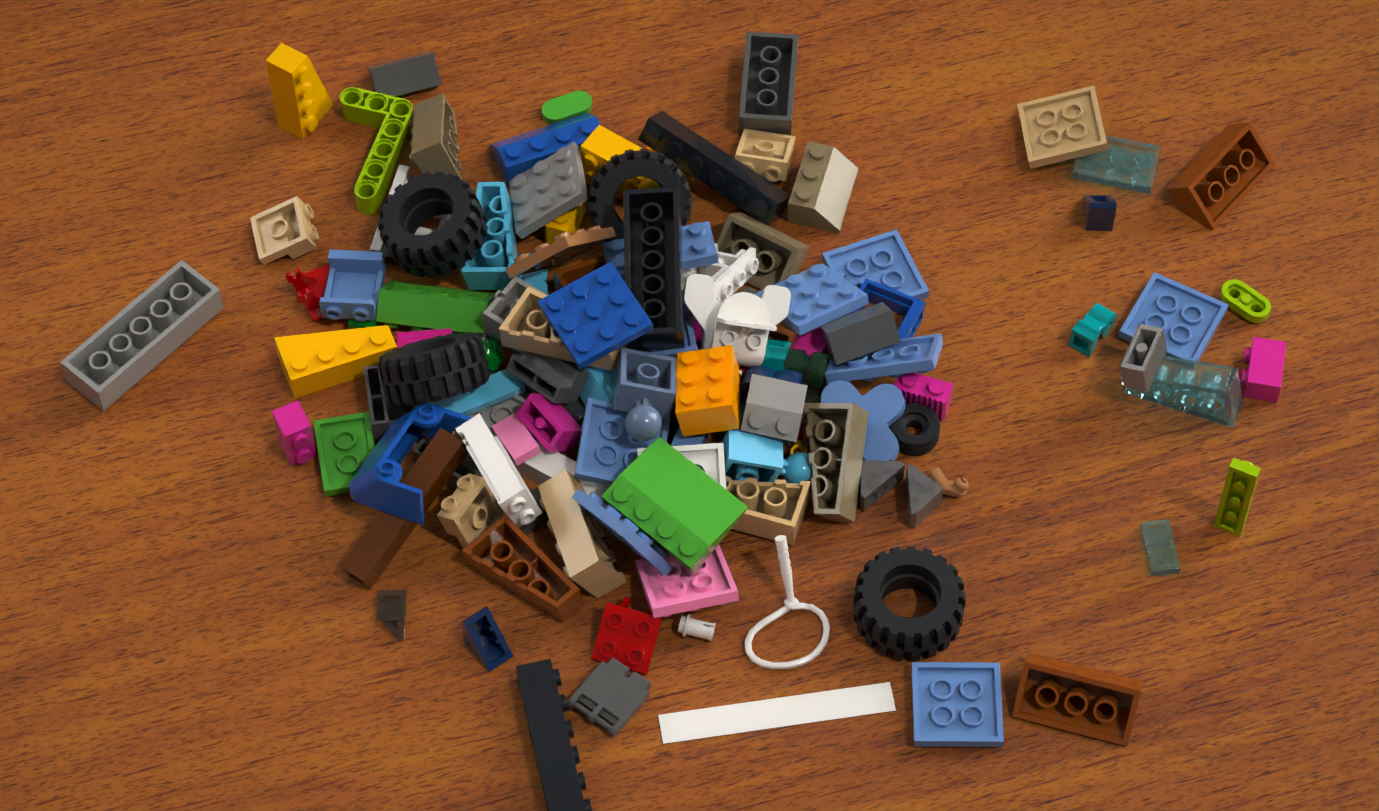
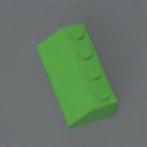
(432, 307)

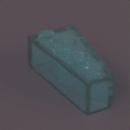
(1196, 389)

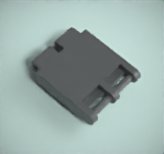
(611, 696)

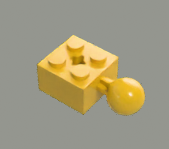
(598, 150)

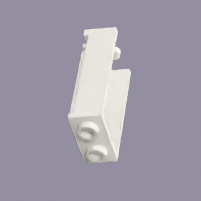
(499, 471)

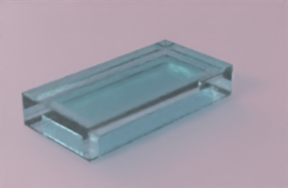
(1160, 547)

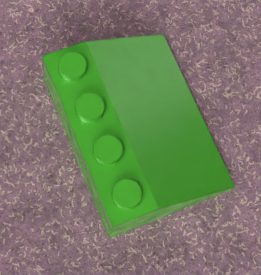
(675, 504)

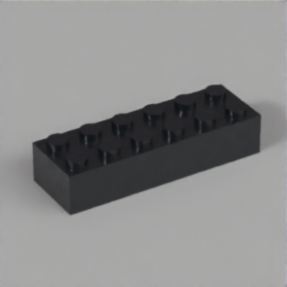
(655, 263)

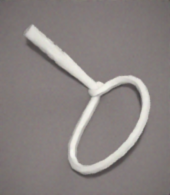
(790, 603)

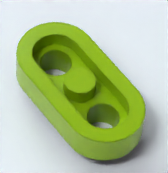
(1247, 301)

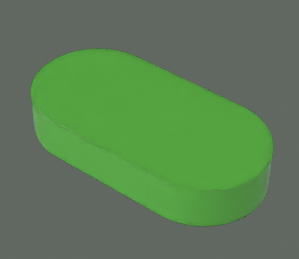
(566, 107)

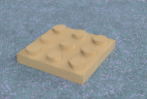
(1062, 127)

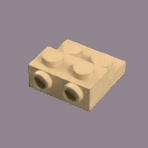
(766, 153)
(284, 231)
(469, 509)

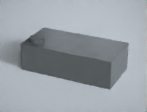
(768, 82)

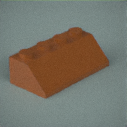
(1221, 175)
(1077, 699)

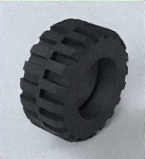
(627, 166)
(421, 200)
(433, 369)
(913, 571)

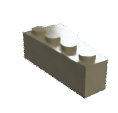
(434, 137)
(836, 457)

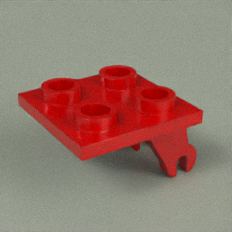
(310, 288)
(627, 636)

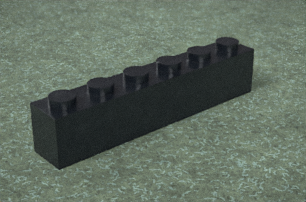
(714, 167)
(551, 736)

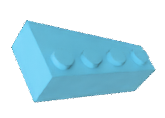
(499, 248)

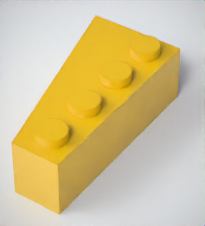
(296, 91)

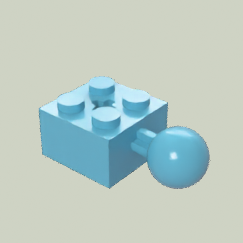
(762, 458)

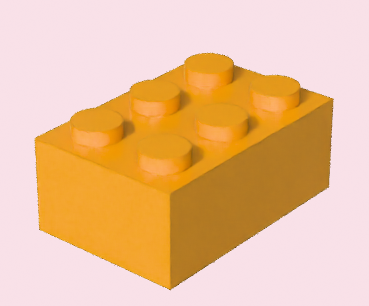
(707, 390)

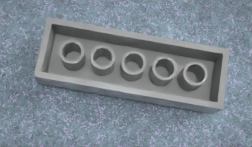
(142, 335)

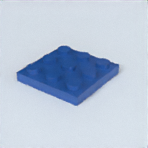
(595, 315)

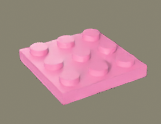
(682, 590)

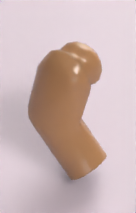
(950, 488)

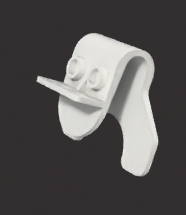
(739, 319)

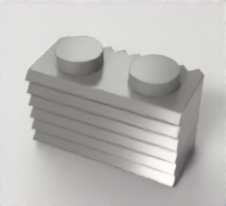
(1143, 357)

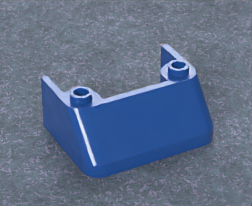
(379, 476)

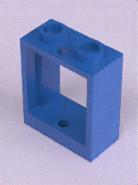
(898, 302)

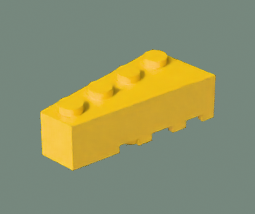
(330, 357)

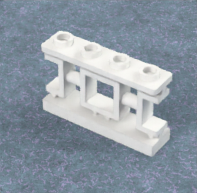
(729, 273)

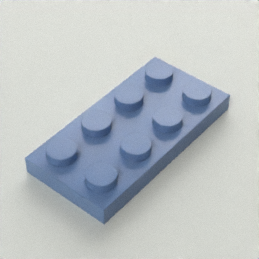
(697, 248)
(908, 356)

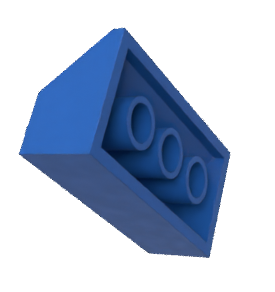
(525, 150)

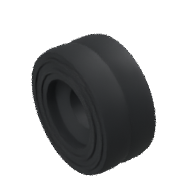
(920, 443)

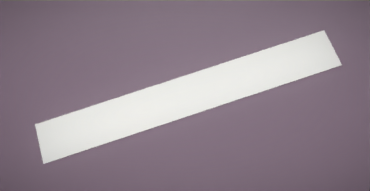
(776, 712)

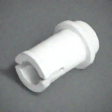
(696, 628)

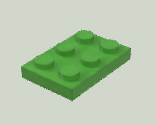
(342, 449)

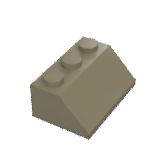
(822, 188)
(776, 252)

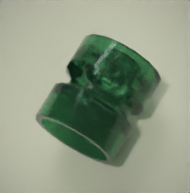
(810, 366)

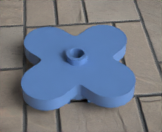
(884, 406)

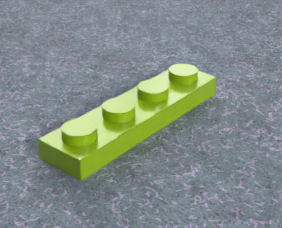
(1237, 496)

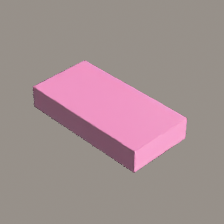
(516, 439)

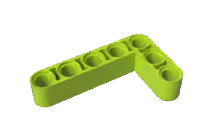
(395, 122)

